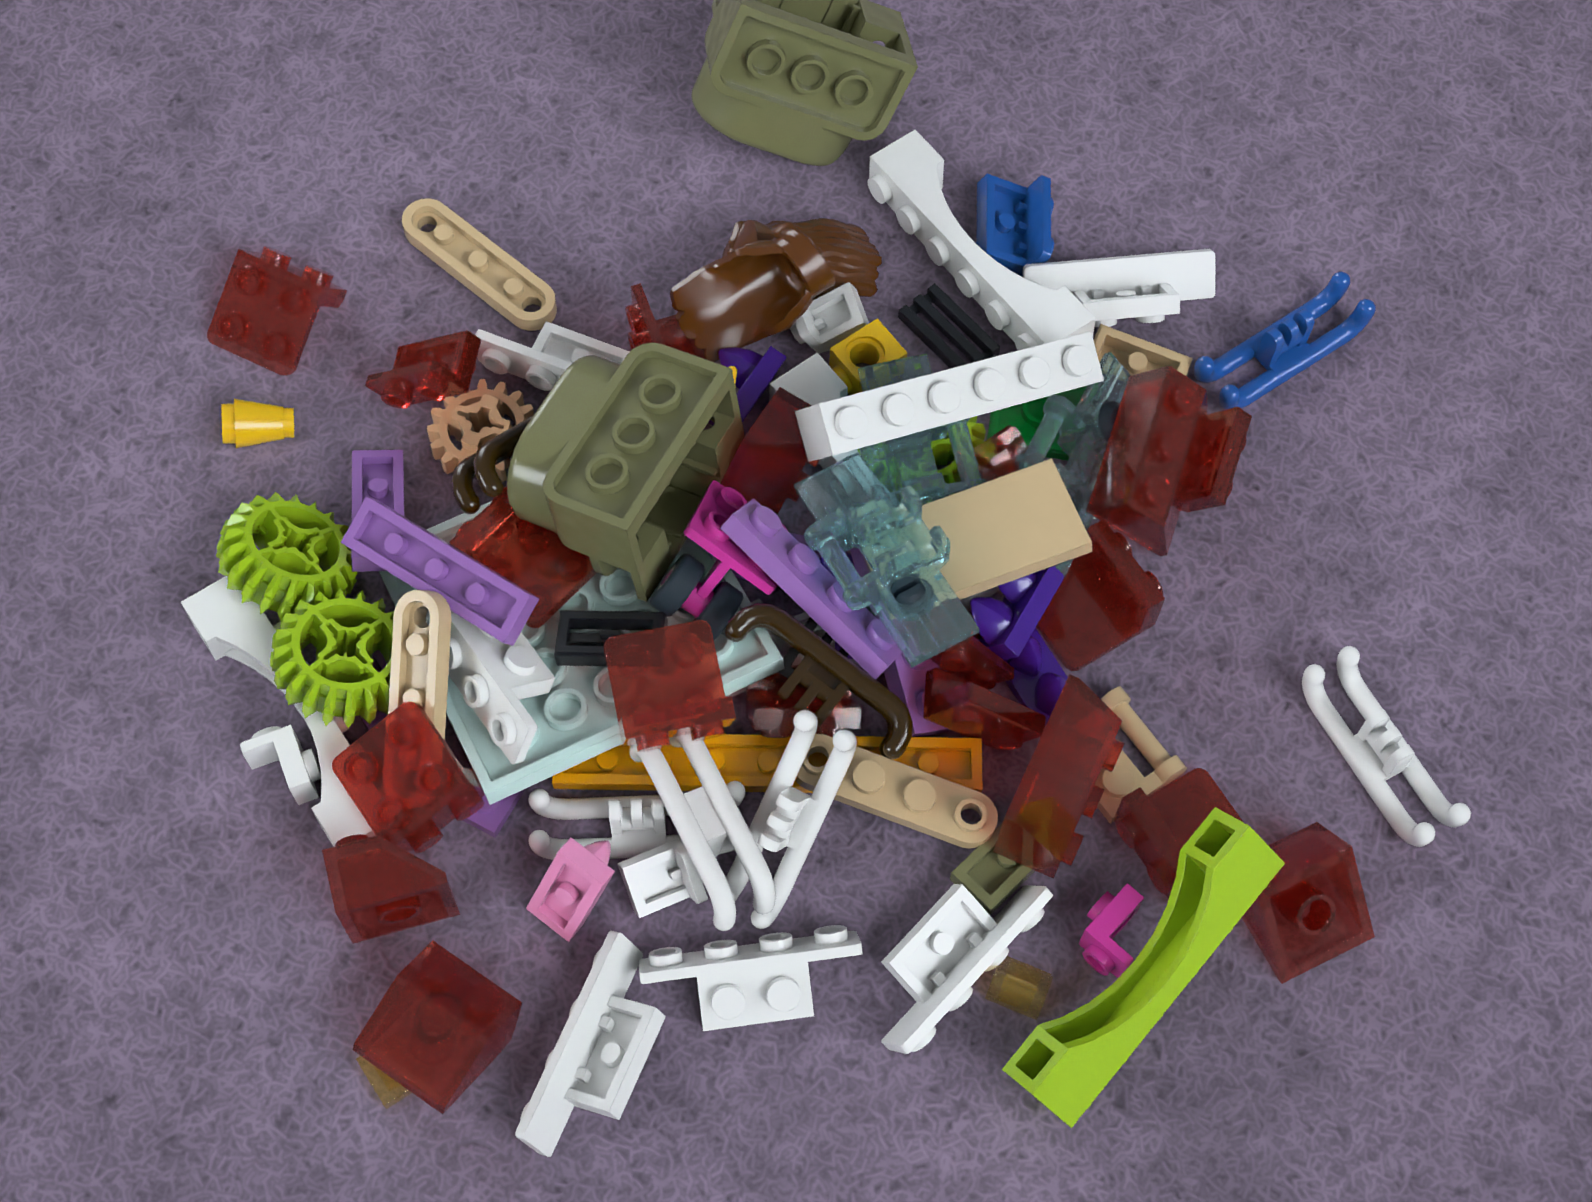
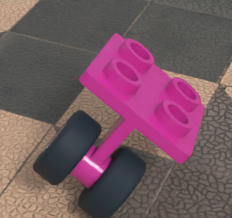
(682, 584)

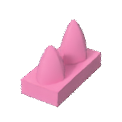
(572, 886)

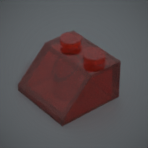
(771, 455)
(384, 888)
(1311, 904)
(438, 1027)

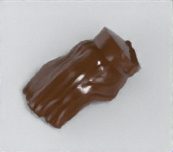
(842, 246)
(751, 291)

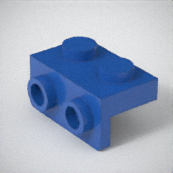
(1015, 221)

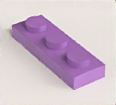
(380, 477)

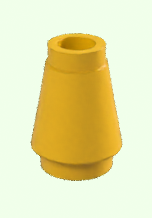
(255, 423)

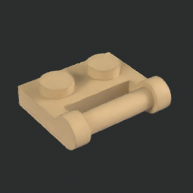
(1125, 775)

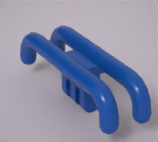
(1284, 346)

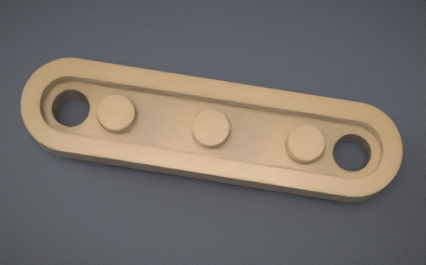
(479, 264)
(421, 654)
(906, 796)

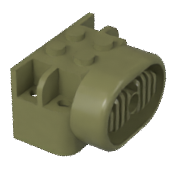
(803, 74)
(625, 457)

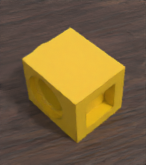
(868, 345)

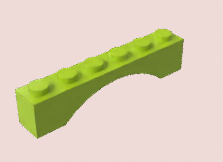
(1215, 883)

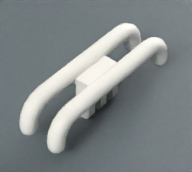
(1379, 752)
(790, 815)
(635, 821)
(703, 822)

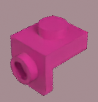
(1108, 919)

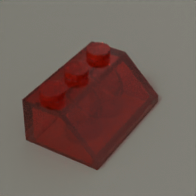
(1151, 457)
(1061, 781)

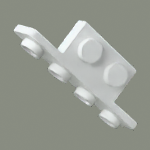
(1132, 285)
(547, 359)
(494, 681)
(949, 953)
(752, 980)
(597, 1050)

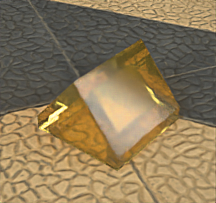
(1019, 987)

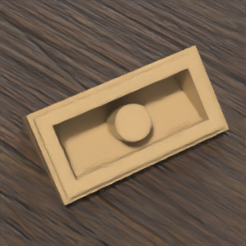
(1137, 354)

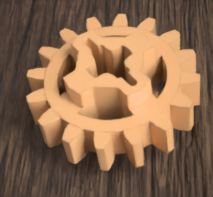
(473, 421)

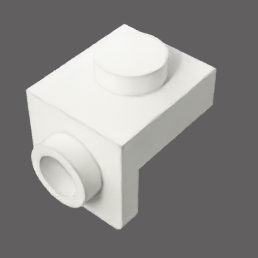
(831, 319)
(297, 765)
(661, 878)

